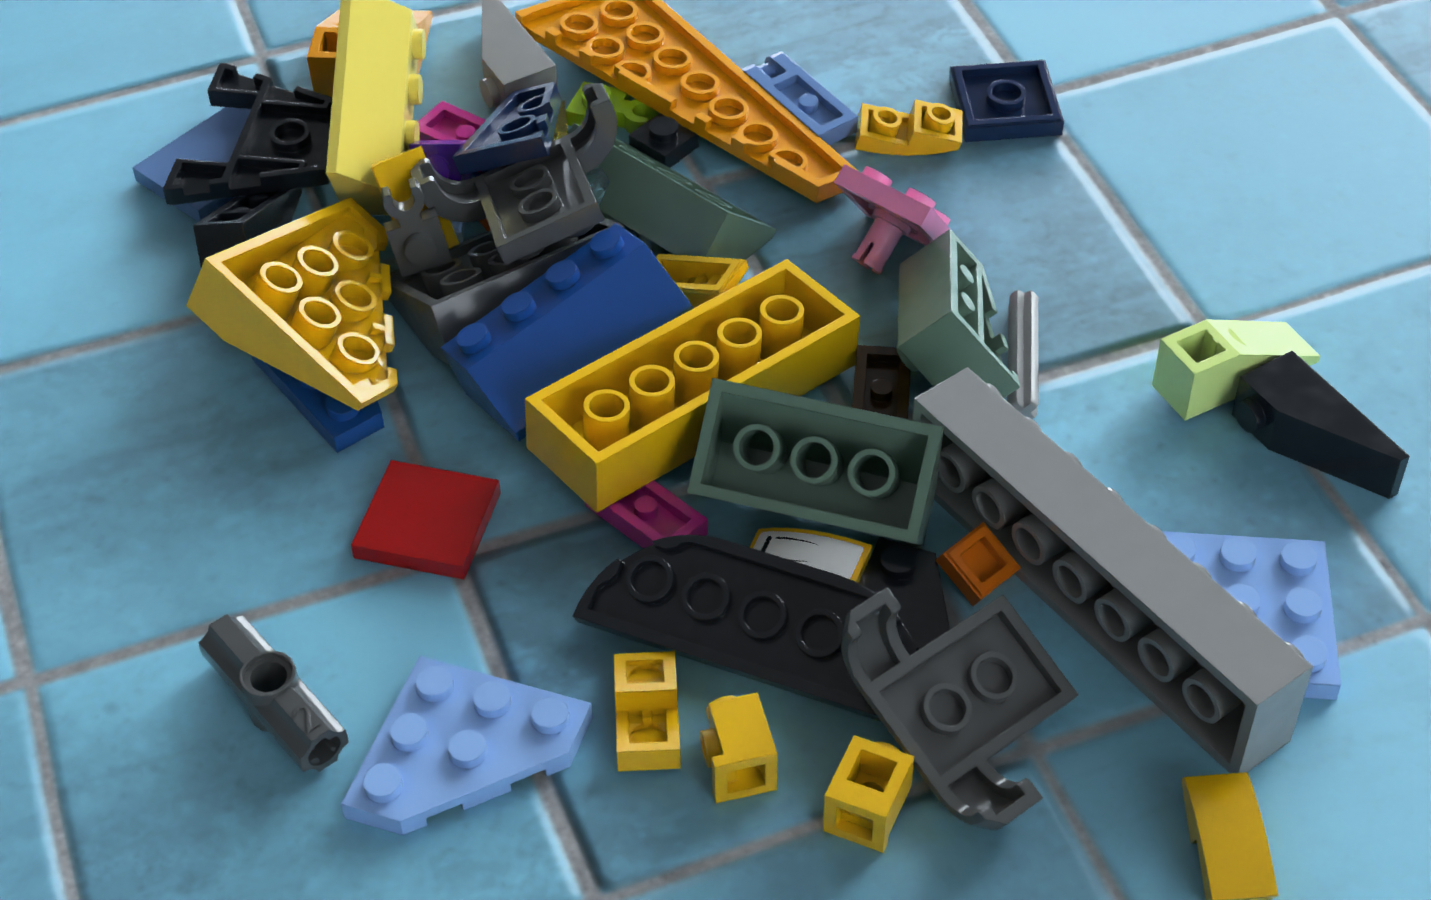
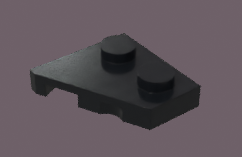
(916, 585)

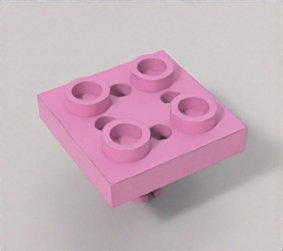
(892, 212)

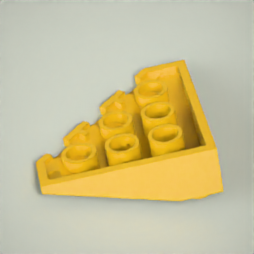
(308, 302)

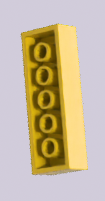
(646, 401)

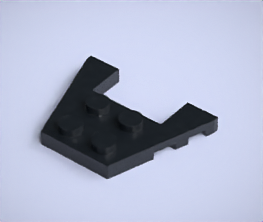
(277, 150)

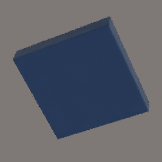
(1006, 100)

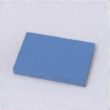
(208, 141)

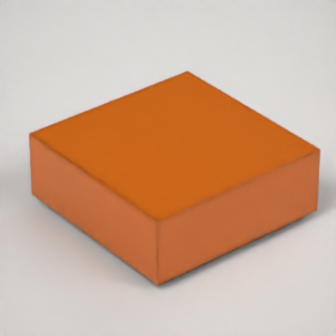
(978, 564)

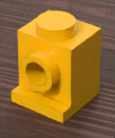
(739, 748)
(867, 792)

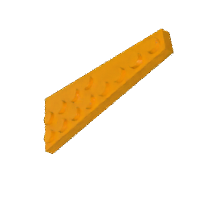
(683, 76)

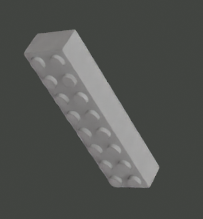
(1116, 577)

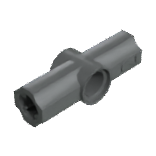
(273, 693)

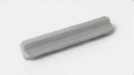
(1024, 351)

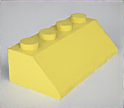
(372, 95)

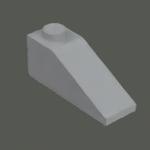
(509, 56)

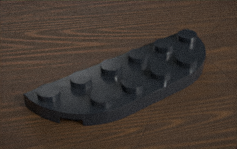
(735, 614)

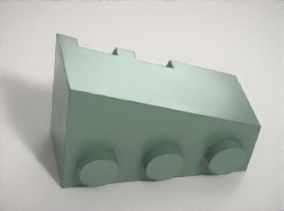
(947, 316)

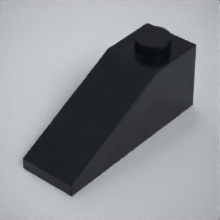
(243, 220)
(1314, 424)

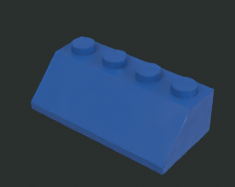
(562, 323)

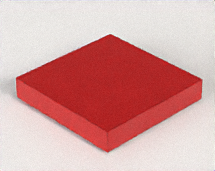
(426, 519)

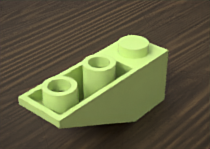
(1205, 361)

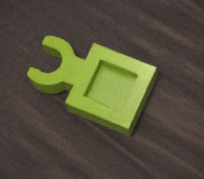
(628, 113)

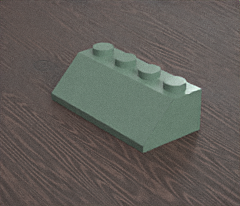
(674, 210)
(817, 461)

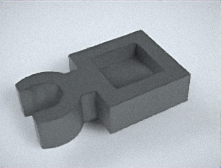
(414, 233)

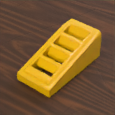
(701, 276)

